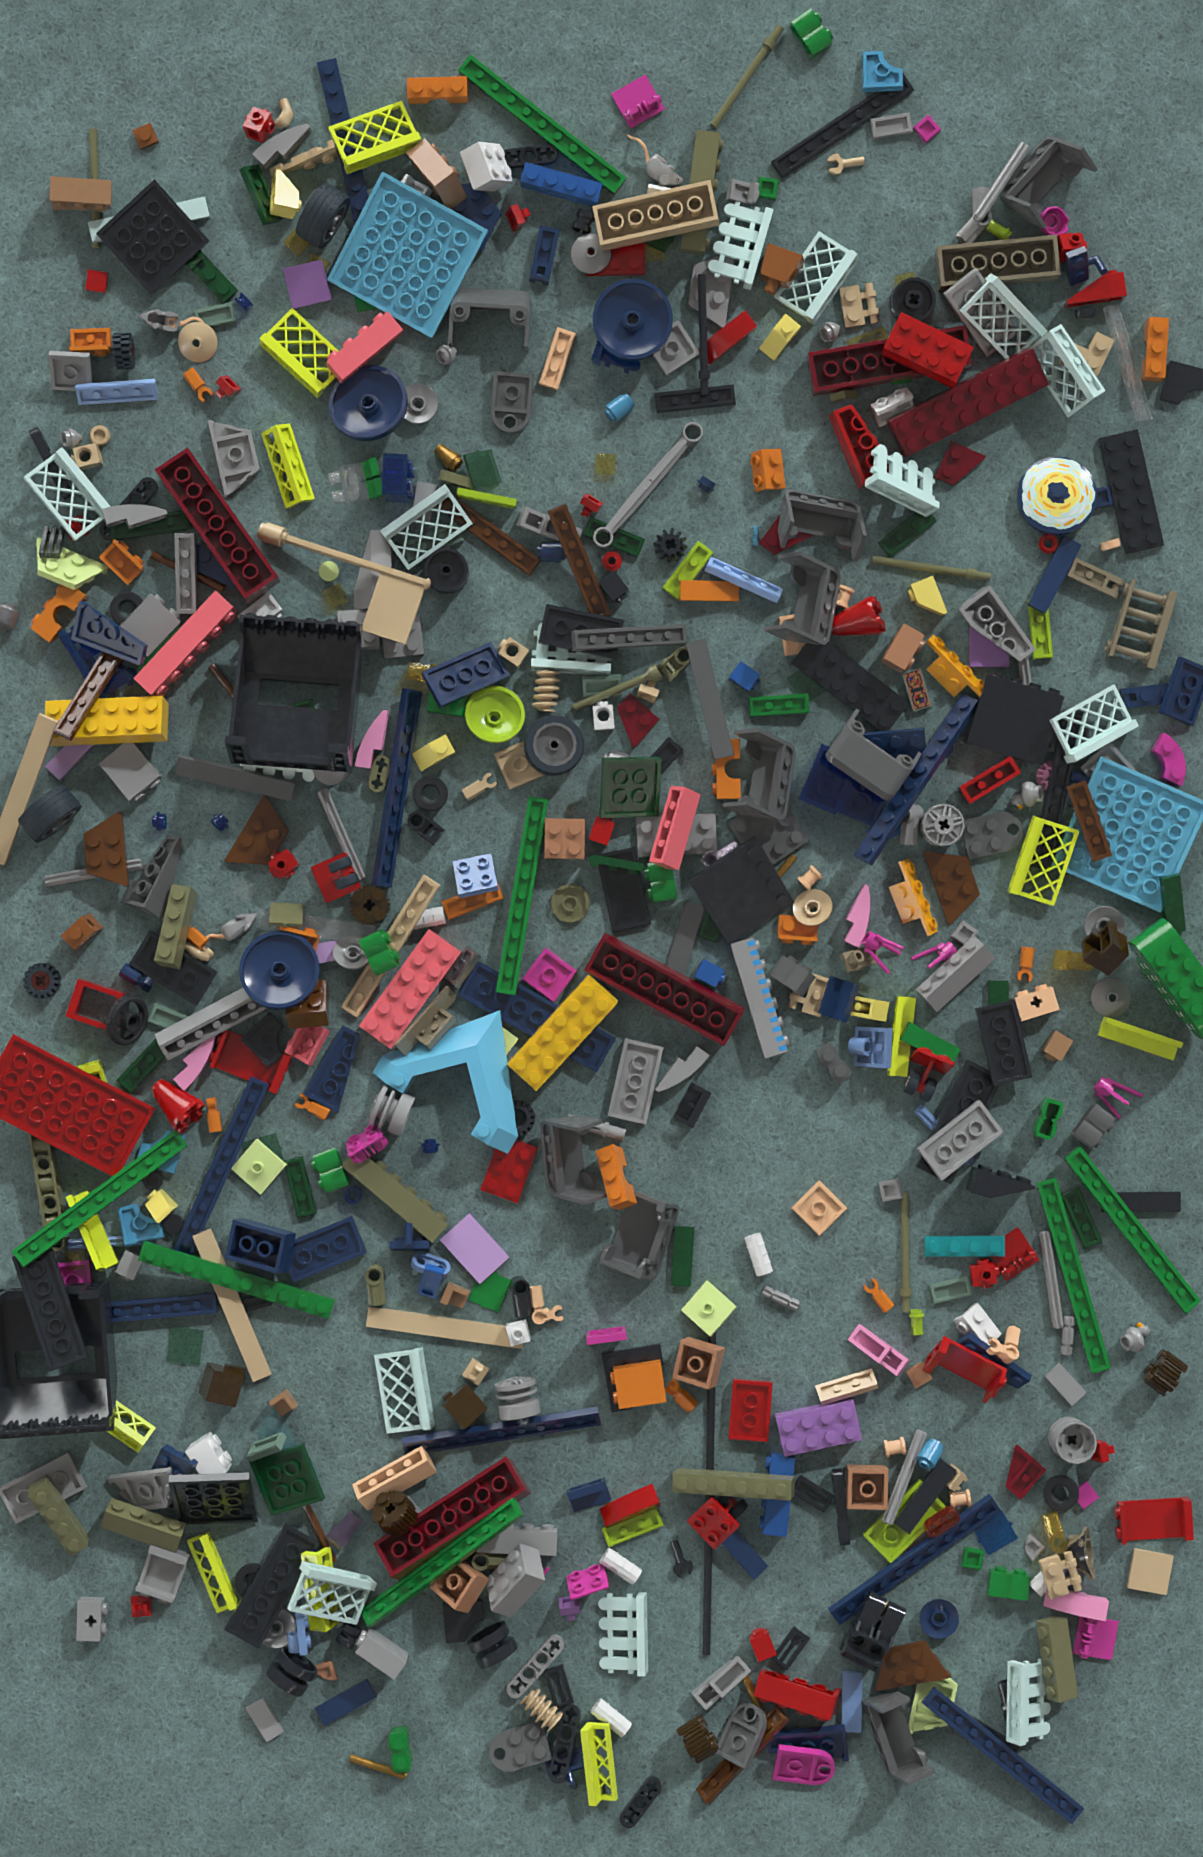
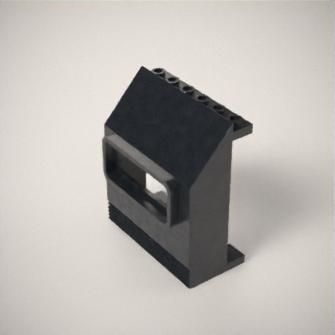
(297, 653)
(63, 1401)

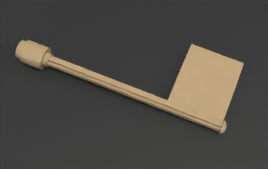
(395, 594)

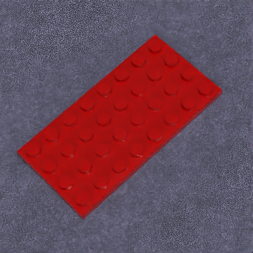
(69, 1106)

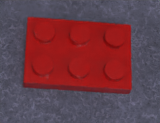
(624, 261)
(509, 1171)
(750, 1410)

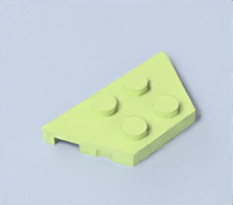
(70, 569)
(920, 1715)

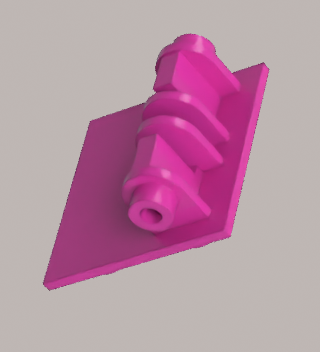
(638, 101)
(370, 1136)
(587, 1581)
(1095, 1638)

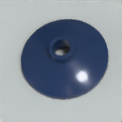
(939, 1628)

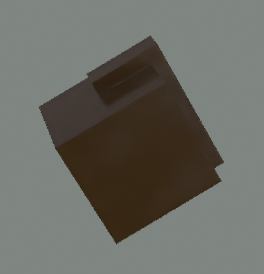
(1106, 949)
(222, 1384)
(464, 1405)

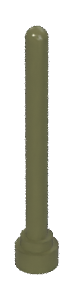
(651, 674)

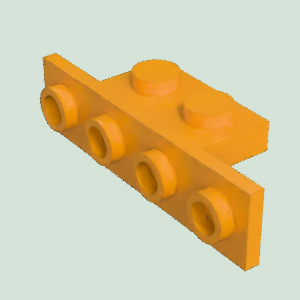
(950, 671)
(911, 900)

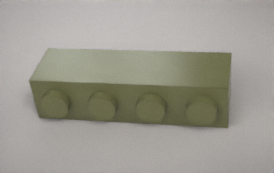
(175, 926)
(58, 1515)
(143, 1525)
(1056, 1659)

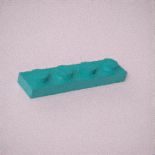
(964, 1246)

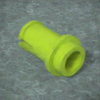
(998, 230)
(916, 1321)

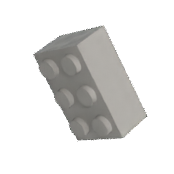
(515, 1580)

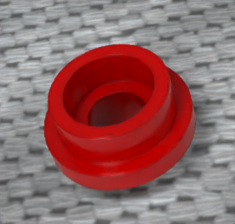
(1054, 541)
(609, 567)

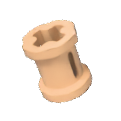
(843, 596)
(810, 878)
(894, 1447)
(960, 1498)

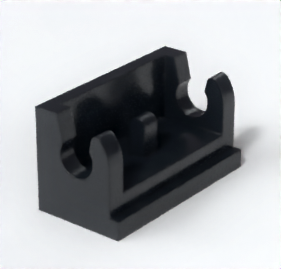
(692, 1105)

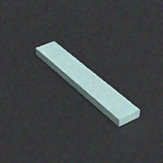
(195, 209)

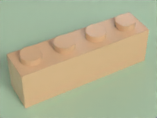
(395, 1476)

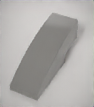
(281, 144)
(132, 514)
(538, 523)
(682, 1069)
(721, 1682)

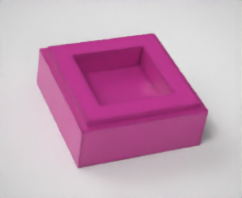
(926, 129)
(1086, 1495)

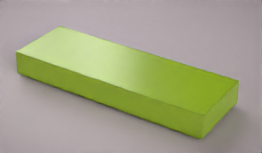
(487, 498)
(688, 568)
(1040, 634)
(632, 1527)

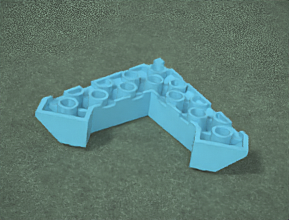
(483, 1049)

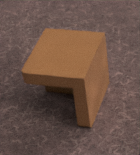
(455, 1295)
(283, 1402)

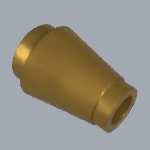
(448, 457)

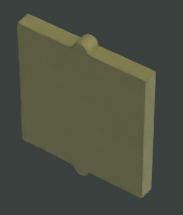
(286, 914)

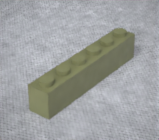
(703, 169)
(398, 1196)
(733, 1484)

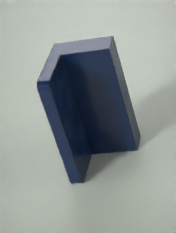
(838, 999)
(589, 1494)

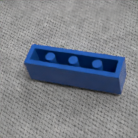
(561, 185)
(776, 1512)

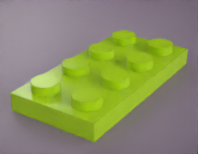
(891, 1539)

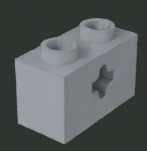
(85, 1628)

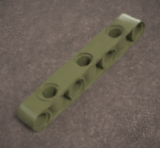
(47, 1183)

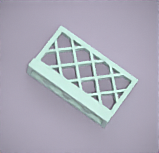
(832, 283)
(1011, 303)
(1074, 364)
(79, 481)
(416, 512)
(1097, 740)
(421, 1387)
(332, 1576)

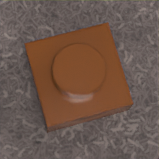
(145, 136)

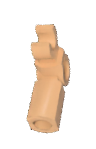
(541, 1315)
(1008, 1351)

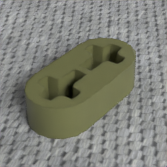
(455, 479)
(375, 772)

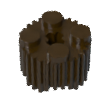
(361, 897)
(1164, 1373)
(394, 1513)
(697, 1739)

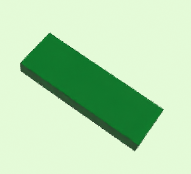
(779, 705)
(920, 1038)

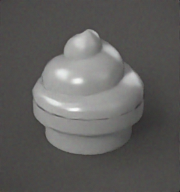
(829, 331)
(446, 354)
(70, 438)

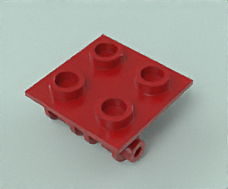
(1017, 1256)

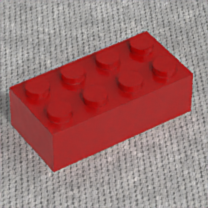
(927, 350)

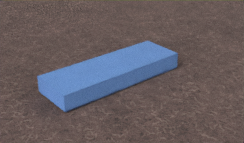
(851, 1701)

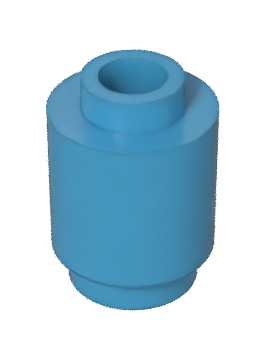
(619, 407)
(930, 1454)

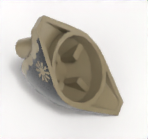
(1082, 1550)

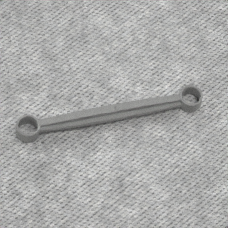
(648, 485)

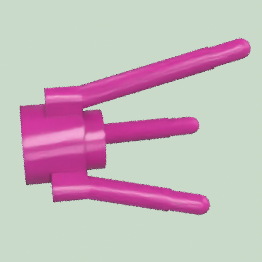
(874, 942)
(944, 953)
(1105, 1087)

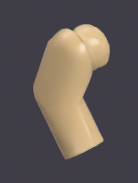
(286, 115)
(197, 953)

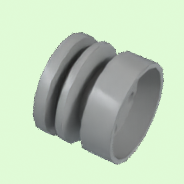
(931, 829)
(391, 1110)
(516, 1393)
(1083, 1442)

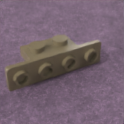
(430, 1024)

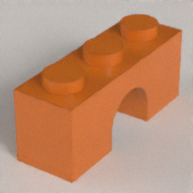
(425, 89)
(1156, 349)
(46, 622)
(725, 786)
(618, 1190)

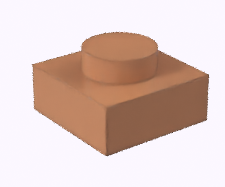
(917, 1375)

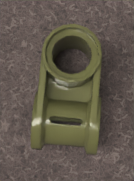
(673, 664)

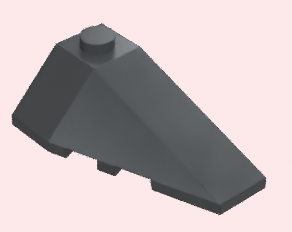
(153, 888)

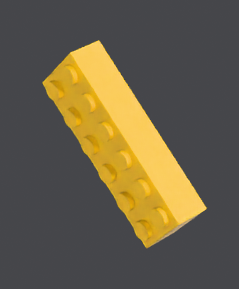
(116, 721)
(562, 1032)

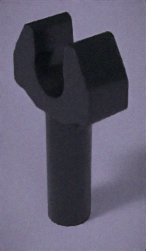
(680, 1561)

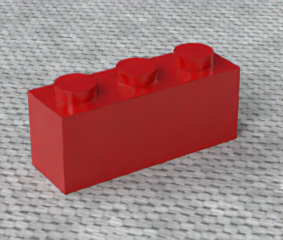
(988, 780)

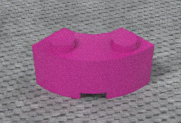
(1171, 760)

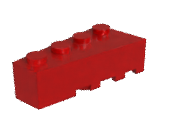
(855, 442)
(797, 1695)

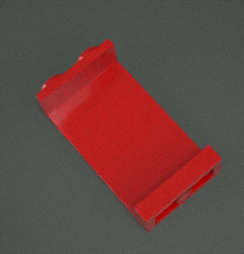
(240, 1061)
(967, 1365)
(1154, 1519)

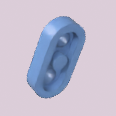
(423, 1257)

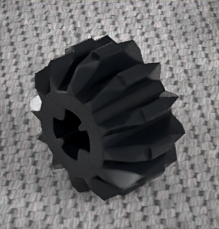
(669, 538)

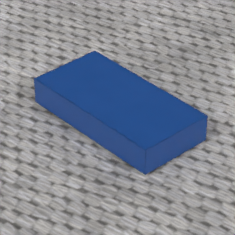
(431, 1281)

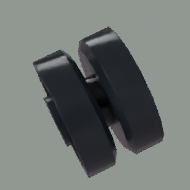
(913, 288)
(458, 574)
(492, 1644)
(292, 1672)

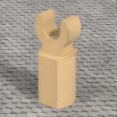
(477, 787)

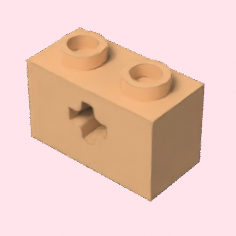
(1047, 1004)

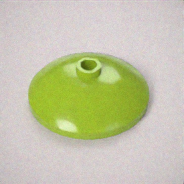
(497, 703)

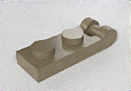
(1095, 578)

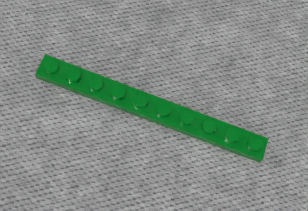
(542, 124)
(522, 895)
(99, 1198)
(1132, 1229)
(1073, 1275)
(236, 1279)
(442, 1562)

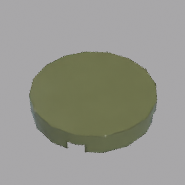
(576, 903)

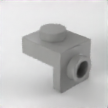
(742, 192)

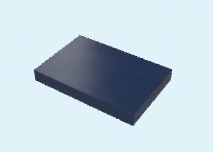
(1184, 692)

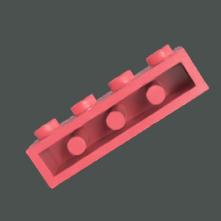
(364, 347)
(676, 826)

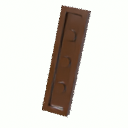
(1089, 821)

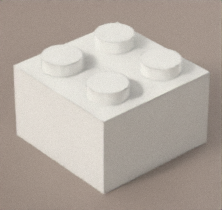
(486, 166)
(209, 1455)

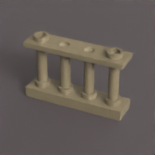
(1155, 639)

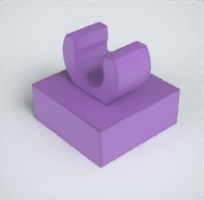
(569, 1607)

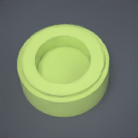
(328, 571)

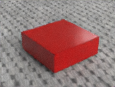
(96, 281)

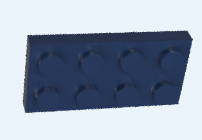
(465, 675)
(325, 1248)

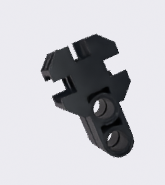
(873, 1632)

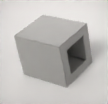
(129, 1265)

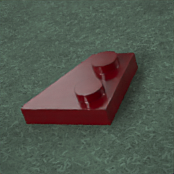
(957, 463)
(772, 543)
(636, 719)
(1023, 1472)

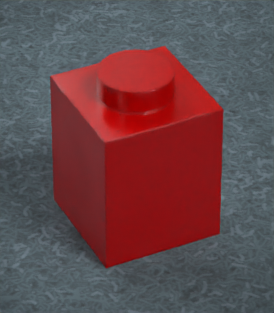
(602, 830)
(762, 1644)

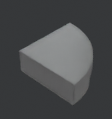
(1033, 1547)

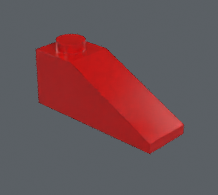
(1104, 289)

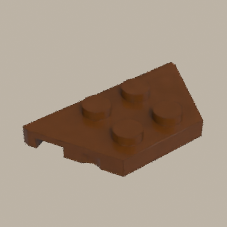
(259, 837)
(107, 850)
(952, 882)
(910, 1665)

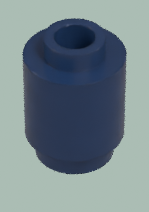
(550, 552)

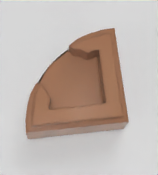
(327, 1670)

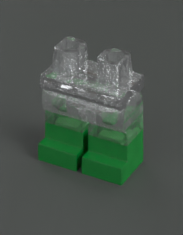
(353, 485)

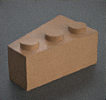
(437, 173)
(80, 194)

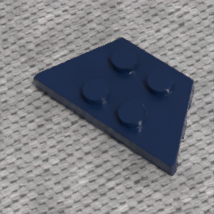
(479, 209)
(175, 1459)

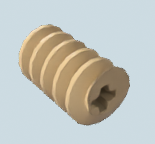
(546, 691)
(541, 1709)

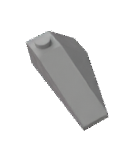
(376, 551)
(992, 619)

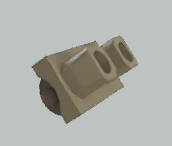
(857, 959)

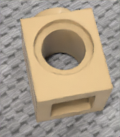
(95, 459)
(515, 660)

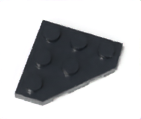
(627, 1356)

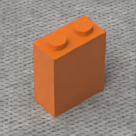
(638, 1384)

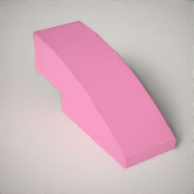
(372, 741)
(859, 917)
(196, 1063)
(879, 1350)
(1079, 1604)

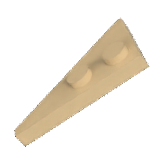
(309, 159)

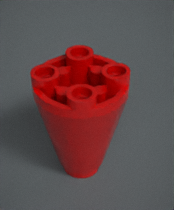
(860, 619)
(177, 1105)

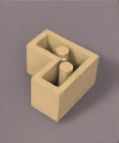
(1096, 352)

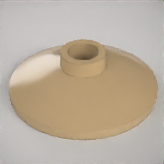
(206, 337)
(812, 899)

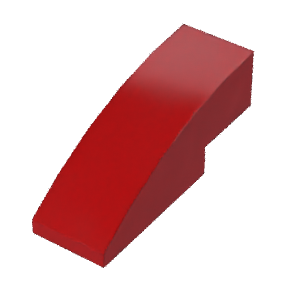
(729, 336)
(630, 1505)

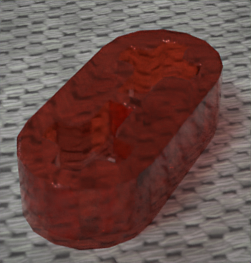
(941, 1521)

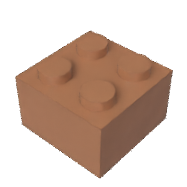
(902, 648)
(564, 838)
(698, 1362)
(866, 1487)
(460, 1586)

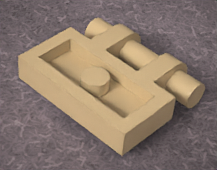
(852, 305)
(813, 997)
(1054, 1577)

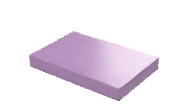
(474, 1248)

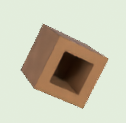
(1056, 1046)

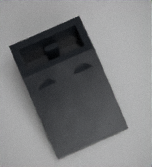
(991, 1184)

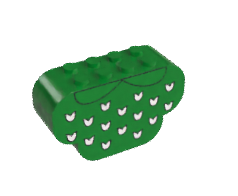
(1172, 972)

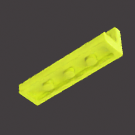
(290, 463)
(1139, 1038)
(900, 1054)
(95, 1238)
(129, 1435)
(217, 1570)
(318, 1623)
(592, 1766)

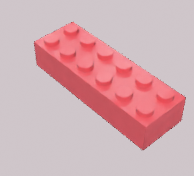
(186, 644)
(410, 988)

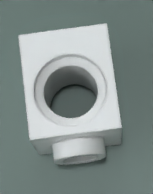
(603, 725)
(518, 1332)

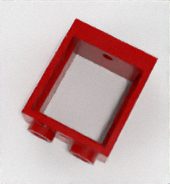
(77, 998)

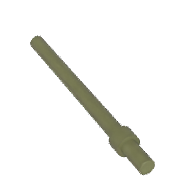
(768, 44)
(94, 171)
(969, 573)
(905, 1291)

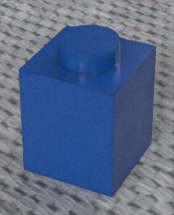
(745, 677)
(710, 973)

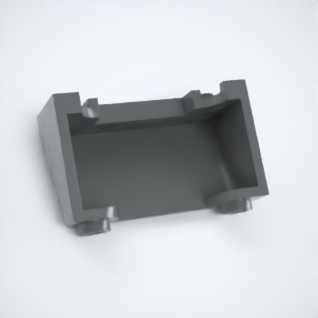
(642, 1237)

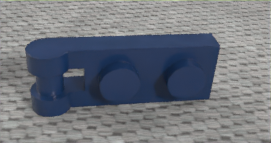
(544, 254)
(1144, 695)

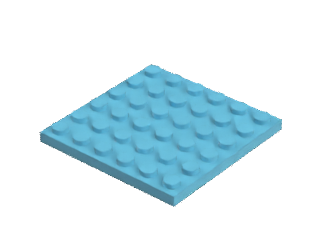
(407, 254)
(1145, 828)

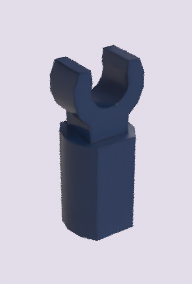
(136, 977)

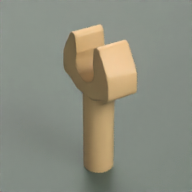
(842, 163)

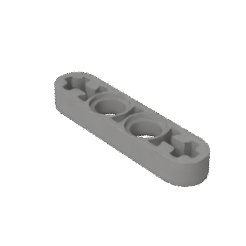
(535, 1666)

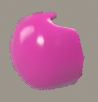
(1054, 215)

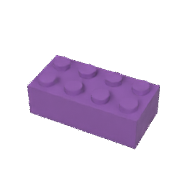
(818, 1427)

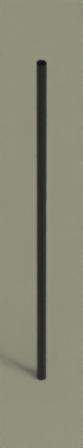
(707, 1548)

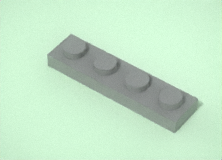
(186, 573)

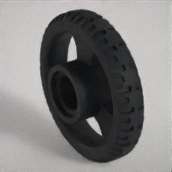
(126, 1020)

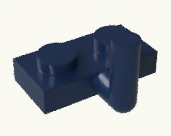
(1077, 265)
(407, 1244)
(577, 1763)

